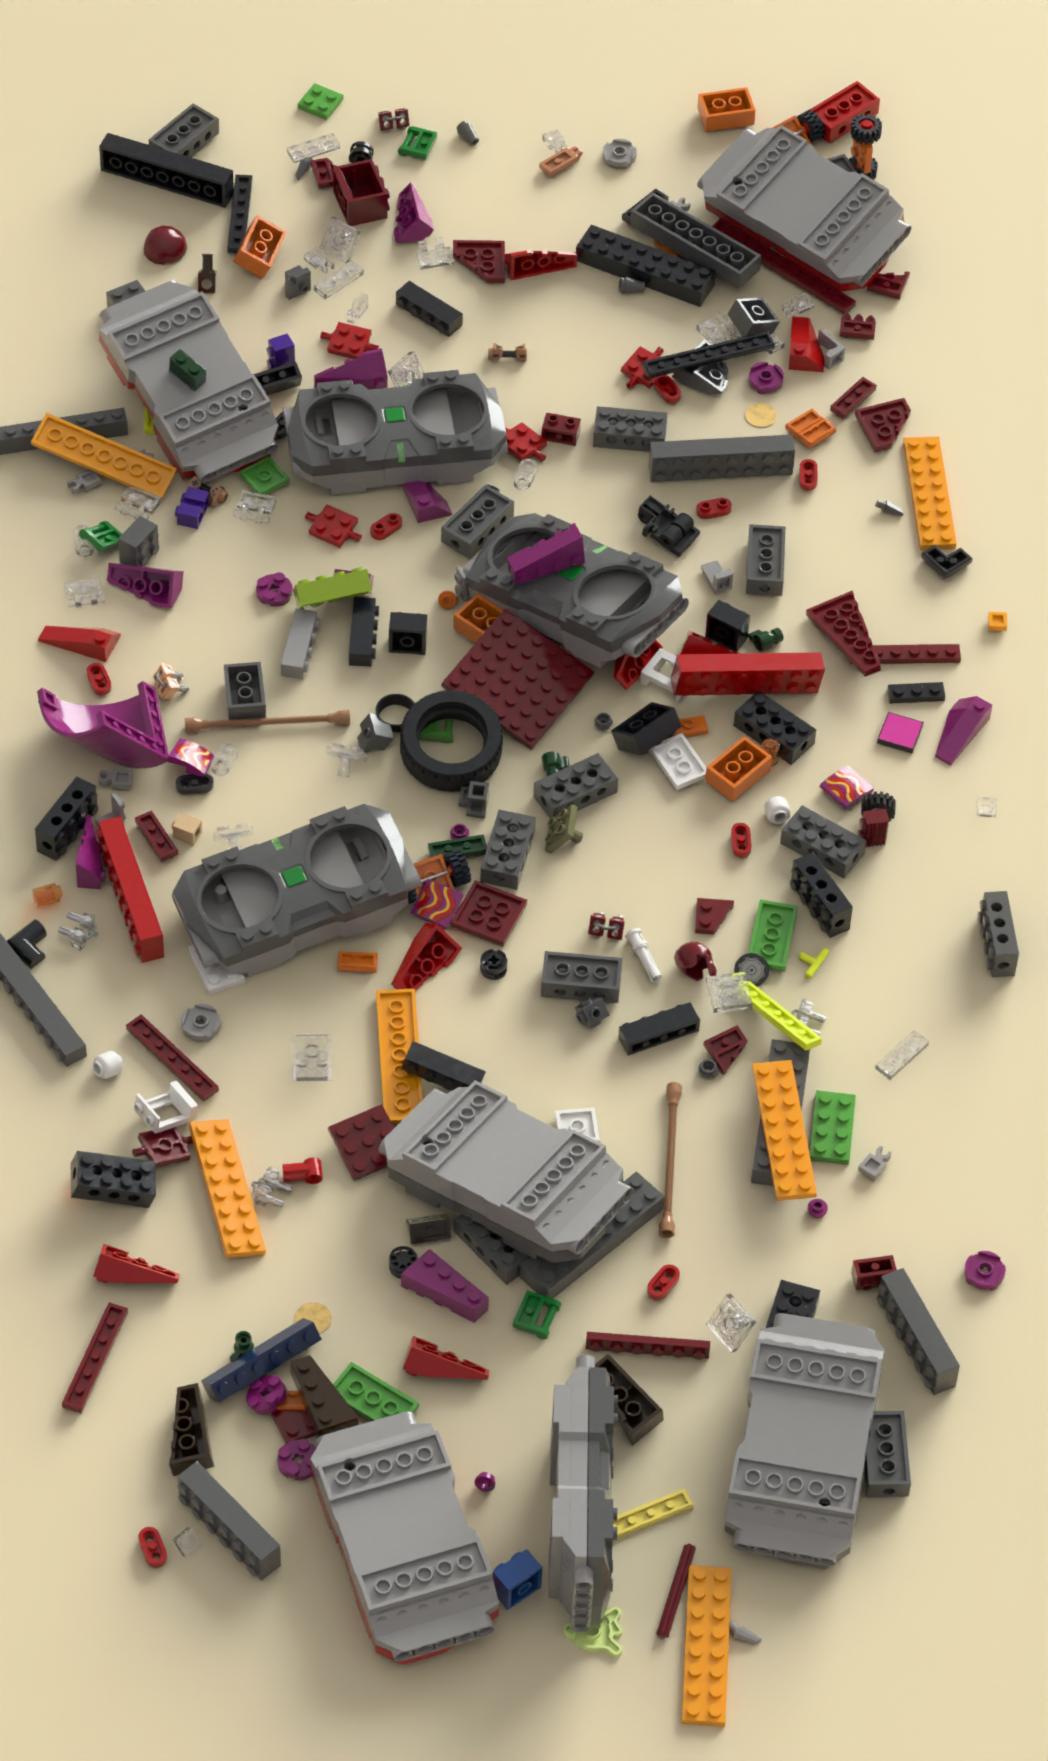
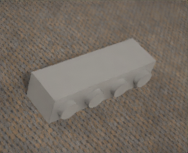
(299, 643)

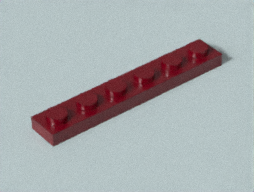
(918, 653)
(172, 1057)
(647, 1345)
(95, 1357)

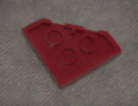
(482, 257)
(883, 422)

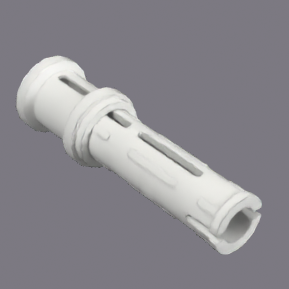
(641, 948)

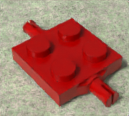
(349, 340)
(634, 370)
(525, 442)
(333, 526)

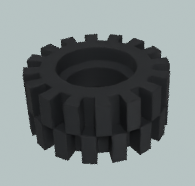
(879, 801)

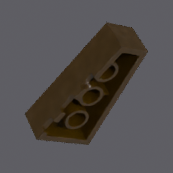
(321, 1399)
(635, 1409)
(190, 1432)

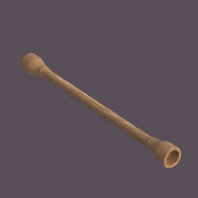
(340, 717)
(667, 1225)

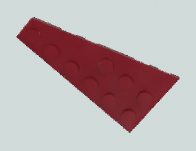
(846, 629)

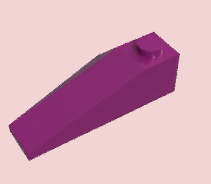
(413, 219)
(365, 370)
(425, 501)
(152, 584)
(961, 727)

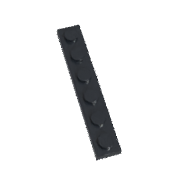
(239, 211)

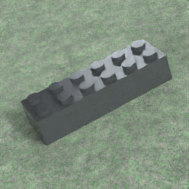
(918, 1331)
(229, 1521)

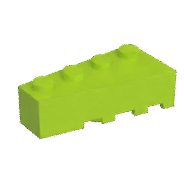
(332, 588)

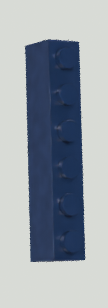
(261, 1360)

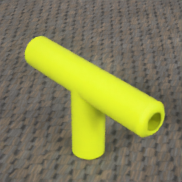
(815, 962)

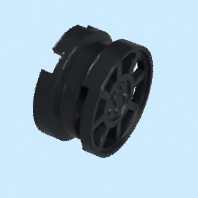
(360, 152)
(493, 963)
(401, 1260)

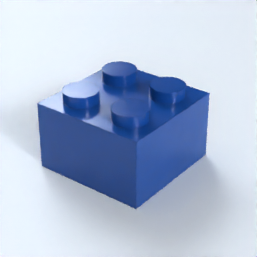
(517, 1578)

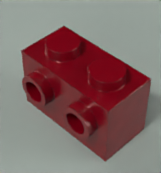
(561, 429)
(868, 1272)

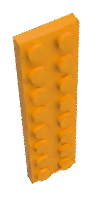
(103, 456)
(929, 492)
(396, 1033)
(784, 1130)
(227, 1188)
(706, 1646)

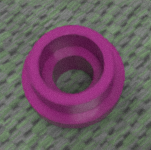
(459, 831)
(817, 1212)
(485, 1481)

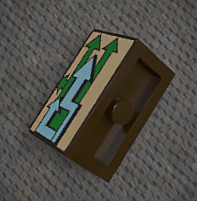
(429, 1228)

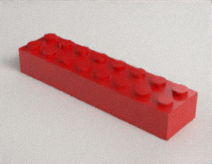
(747, 673)
(130, 889)

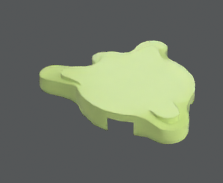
(599, 1638)

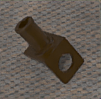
(207, 273)

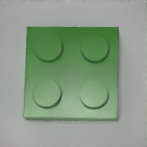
(320, 101)
(264, 476)

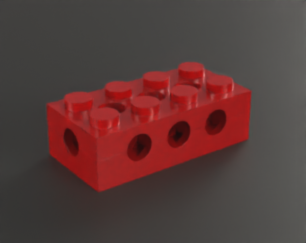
(841, 108)

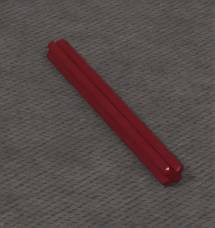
(676, 1591)

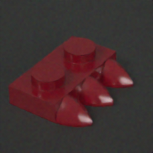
(857, 327)

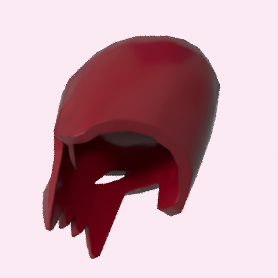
(693, 959)

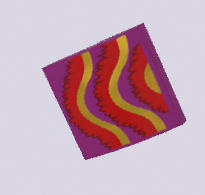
(192, 756)
(846, 787)
(437, 903)

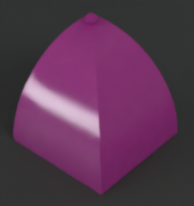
(119, 731)

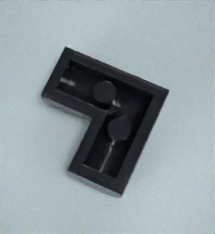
(946, 564)
(24, 943)

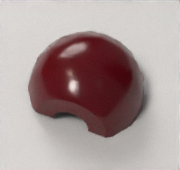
(165, 245)

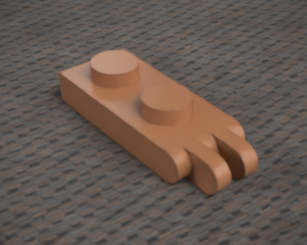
(560, 160)

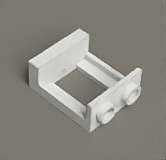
(651, 673)
(175, 1096)

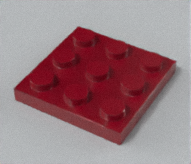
(489, 913)
(360, 1139)

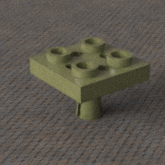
(562, 829)

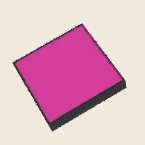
(900, 732)

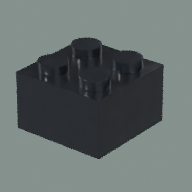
(727, 625)
(408, 633)

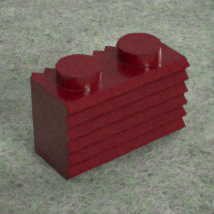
(874, 827)

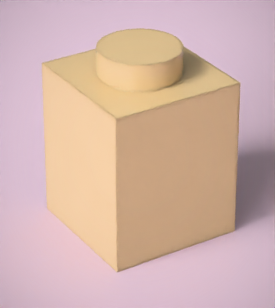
(187, 828)

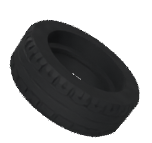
(458, 706)

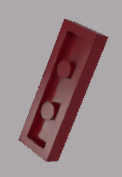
(853, 397)
(156, 836)

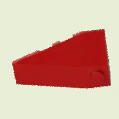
(533, 263)
(805, 347)
(90, 642)
(699, 644)
(629, 668)
(427, 955)
(117, 1267)
(427, 1361)

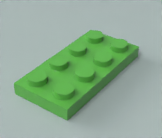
(773, 932)
(832, 1127)
(372, 1396)

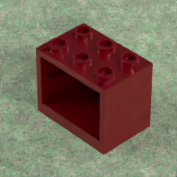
(360, 192)

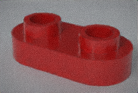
(669, 390)
(808, 474)
(713, 508)
(389, 524)
(100, 682)
(741, 841)
(663, 1284)
(152, 1548)

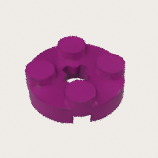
(765, 385)
(271, 581)
(982, 1280)
(259, 1388)
(287, 1454)

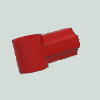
(307, 1171)

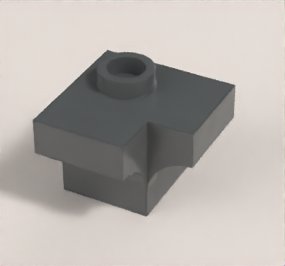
(297, 281)
(374, 734)
(475, 799)

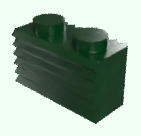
(187, 369)

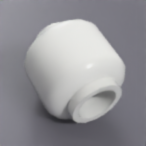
(777, 810)
(107, 1065)

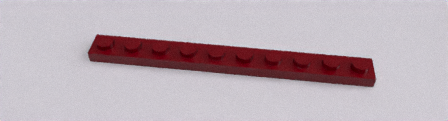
(789, 269)

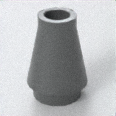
(467, 132)
(629, 285)

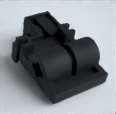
(667, 527)

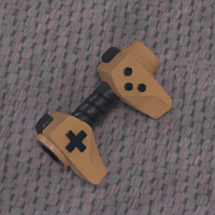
(497, 352)
(216, 493)

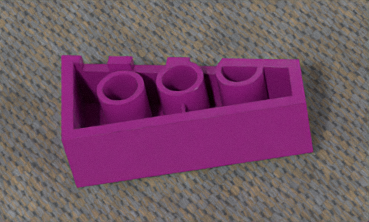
(548, 556)
(445, 1286)

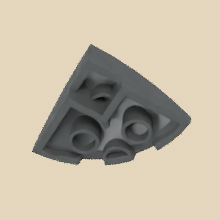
(706, 378)

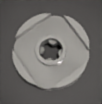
(624, 160)
(201, 1032)

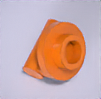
(447, 599)

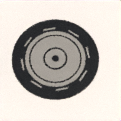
(754, 966)

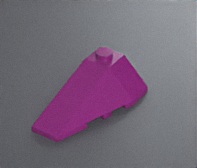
(88, 860)

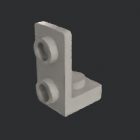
(835, 349)
(718, 579)
(462, 586)
(117, 810)

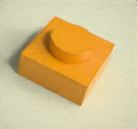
(997, 621)

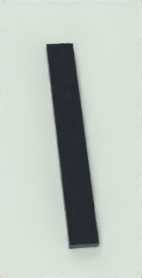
(708, 355)

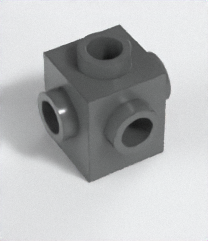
(591, 1011)

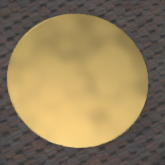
(760, 415)
(316, 1313)

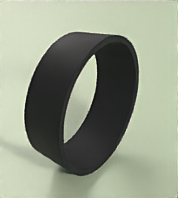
(393, 699)

